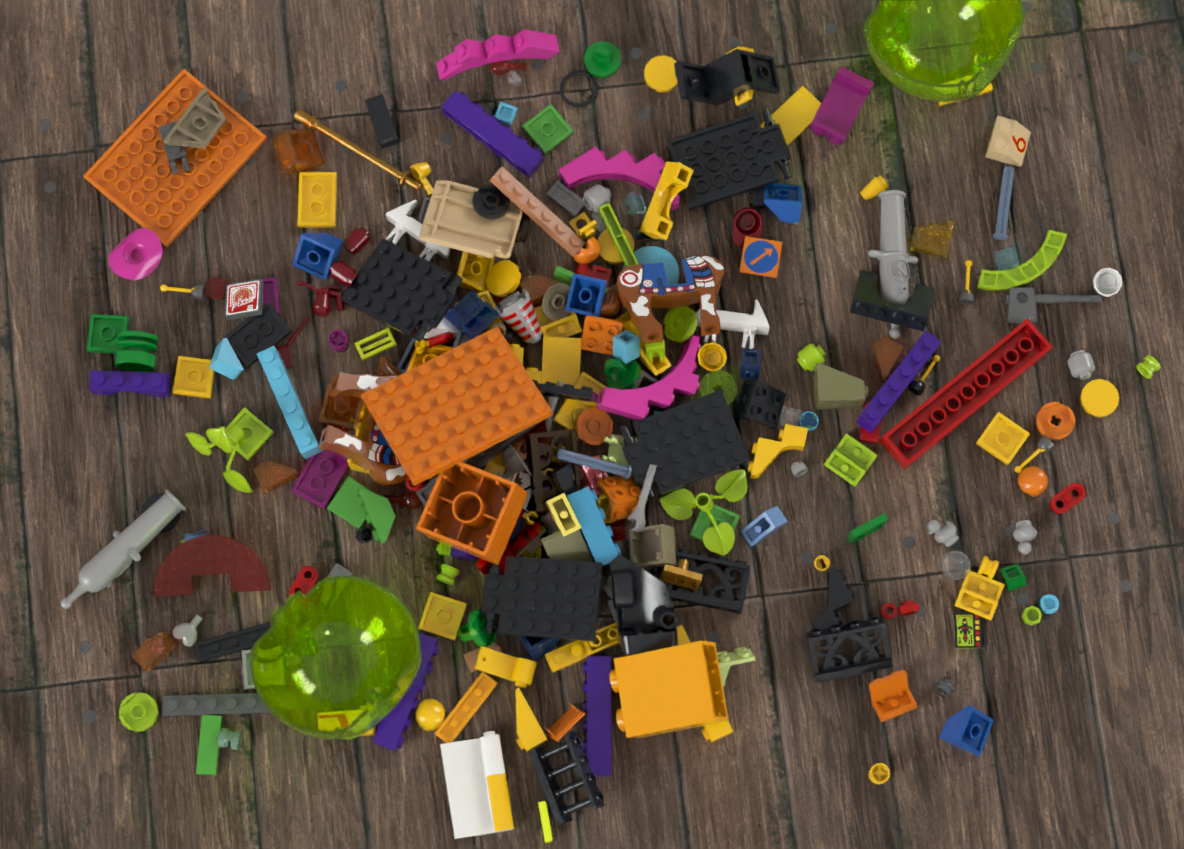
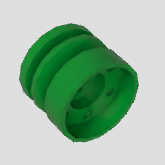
(136, 351)

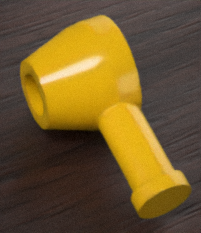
(420, 172)

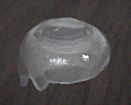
(956, 565)

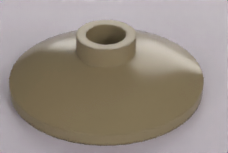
(555, 301)

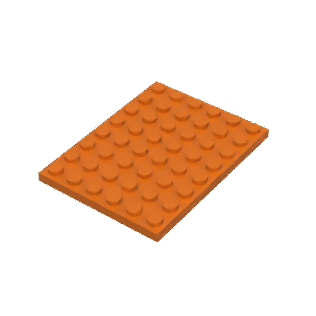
(141, 179)
(456, 405)

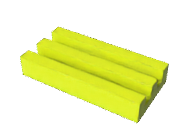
(379, 350)
(545, 821)

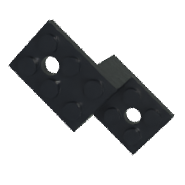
(727, 77)

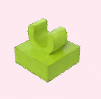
(655, 350)

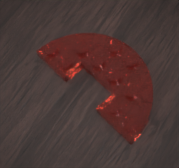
(206, 557)

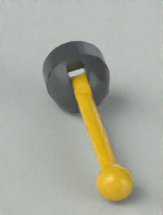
(197, 291)
(966, 296)
(1044, 445)

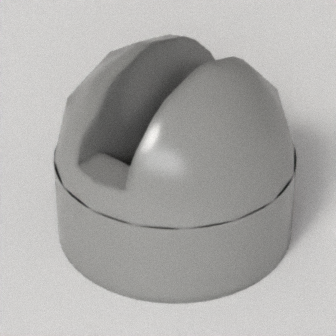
(798, 468)

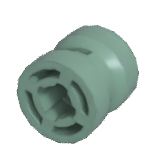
(230, 738)

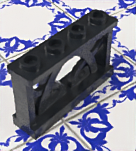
(724, 603)
(858, 666)

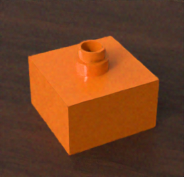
(472, 511)

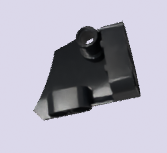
(640, 609)

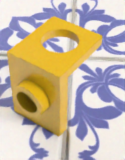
(588, 230)

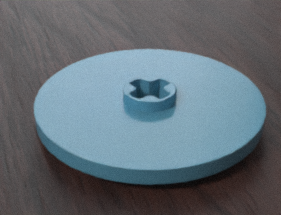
(656, 254)

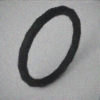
(578, 73)

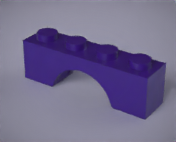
(137, 382)

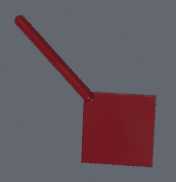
(284, 350)

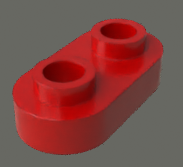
(1067, 499)
(303, 583)

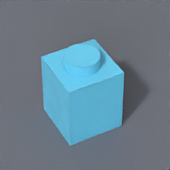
(626, 346)

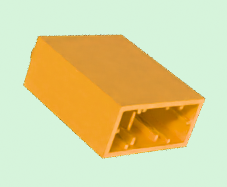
(669, 690)

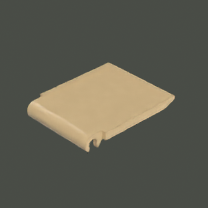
(456, 225)

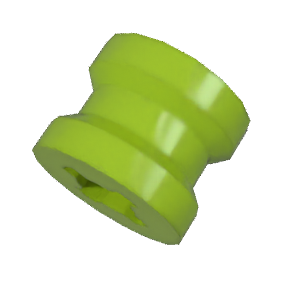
(1148, 366)
(448, 574)

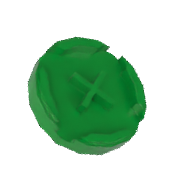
(602, 59)
(621, 375)
(476, 630)

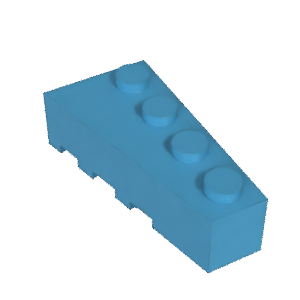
(592, 525)

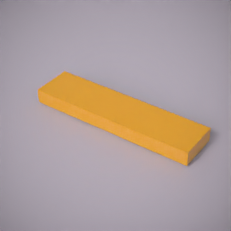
(466, 708)

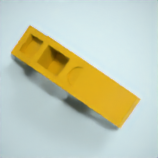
(579, 650)

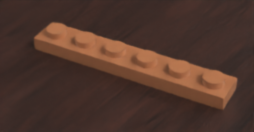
(537, 211)

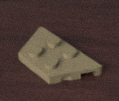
(197, 124)

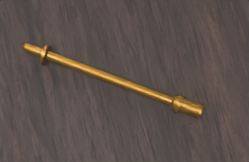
(313, 123)

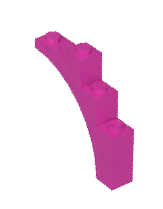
(495, 49)
(593, 167)
(634, 402)

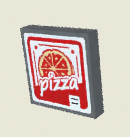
(244, 299)

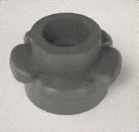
(945, 686)

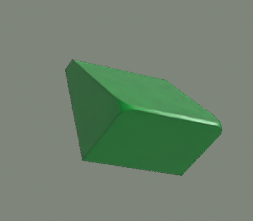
(1013, 577)

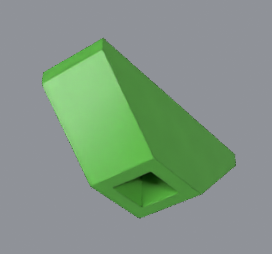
(377, 513)

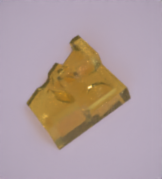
(932, 239)

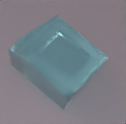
(1007, 258)

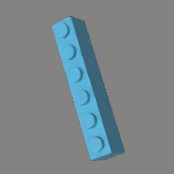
(289, 402)

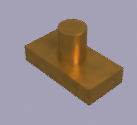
(681, 575)

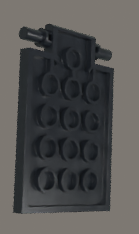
(731, 158)
(402, 290)
(685, 443)
(543, 598)

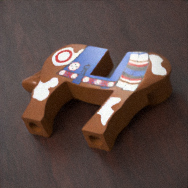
(646, 287)
(373, 449)

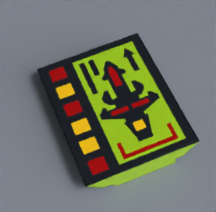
(968, 631)

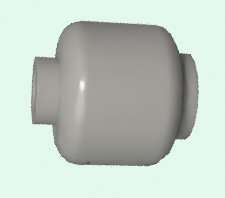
(596, 197)
(1081, 364)

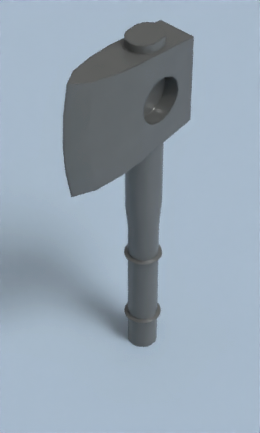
(1023, 303)

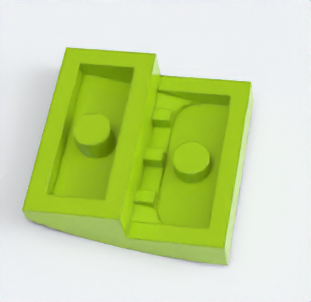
(850, 460)

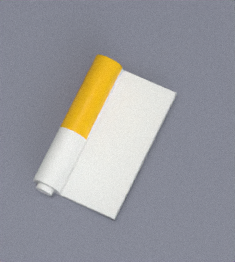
(477, 786)

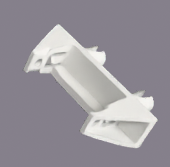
(405, 224)
(741, 322)

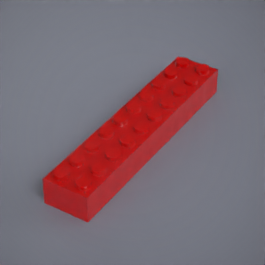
(966, 394)

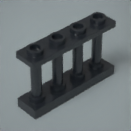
(548, 781)

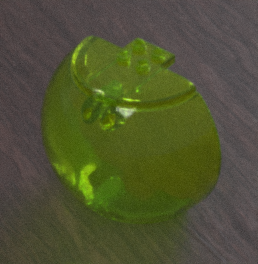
(943, 45)
(336, 658)

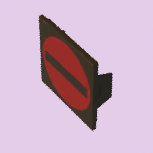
(528, 538)

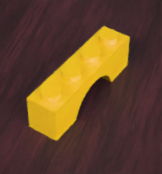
(672, 181)

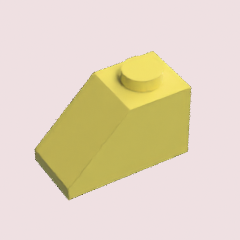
(563, 514)

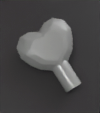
(187, 631)

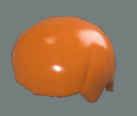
(590, 253)
(1033, 481)

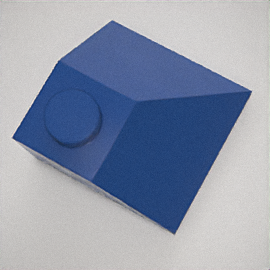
(784, 201)
(317, 253)
(586, 295)
(967, 730)

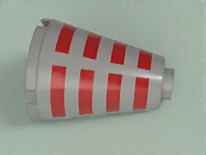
(520, 315)

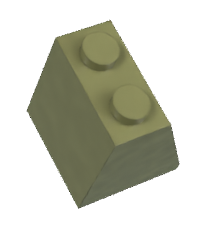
(837, 389)
(567, 547)

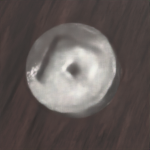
(514, 78)

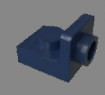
(750, 364)

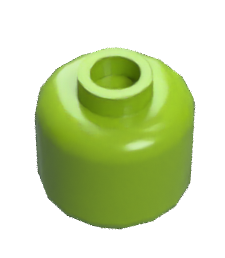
(810, 356)

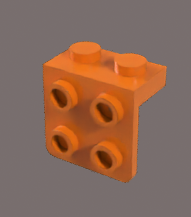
(599, 334)
(622, 496)
(891, 695)

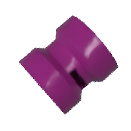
(337, 337)

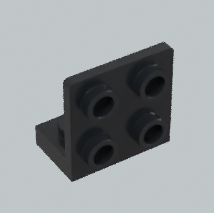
(760, 403)

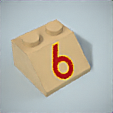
(1008, 141)

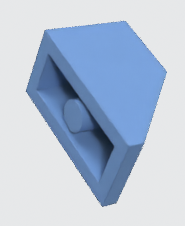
(764, 526)

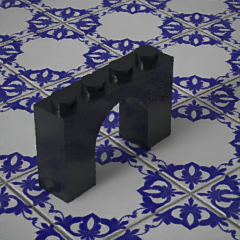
(869, 304)

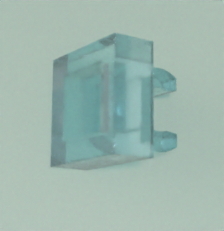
(636, 203)

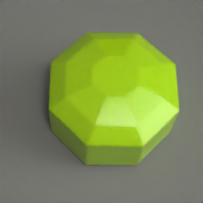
(1031, 615)

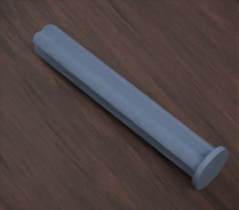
(1004, 203)
(595, 463)

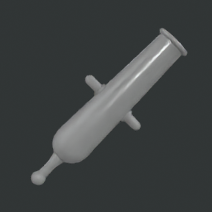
(893, 253)
(124, 548)

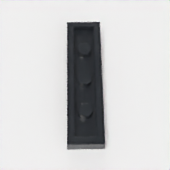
(230, 643)

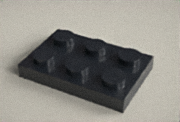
(257, 334)

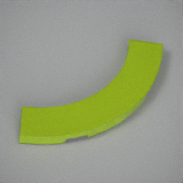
(1027, 271)

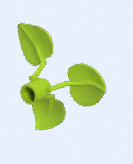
(225, 441)
(680, 504)

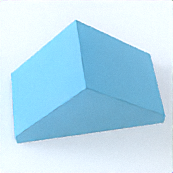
(225, 360)

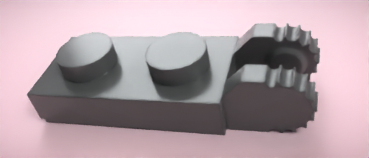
(173, 152)

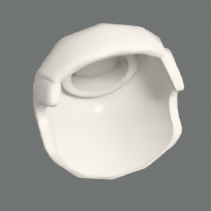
(1107, 282)

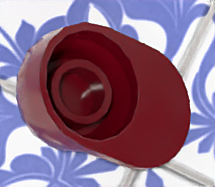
(746, 223)

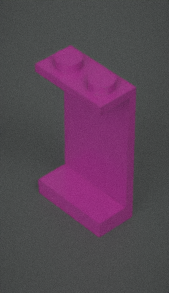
(841, 106)

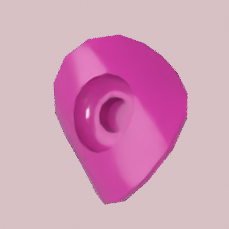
(136, 255)

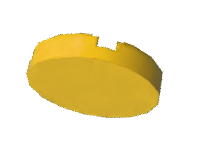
(661, 74)
(608, 249)
(503, 278)
(1099, 398)

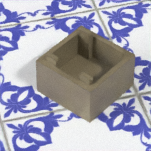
(653, 547)

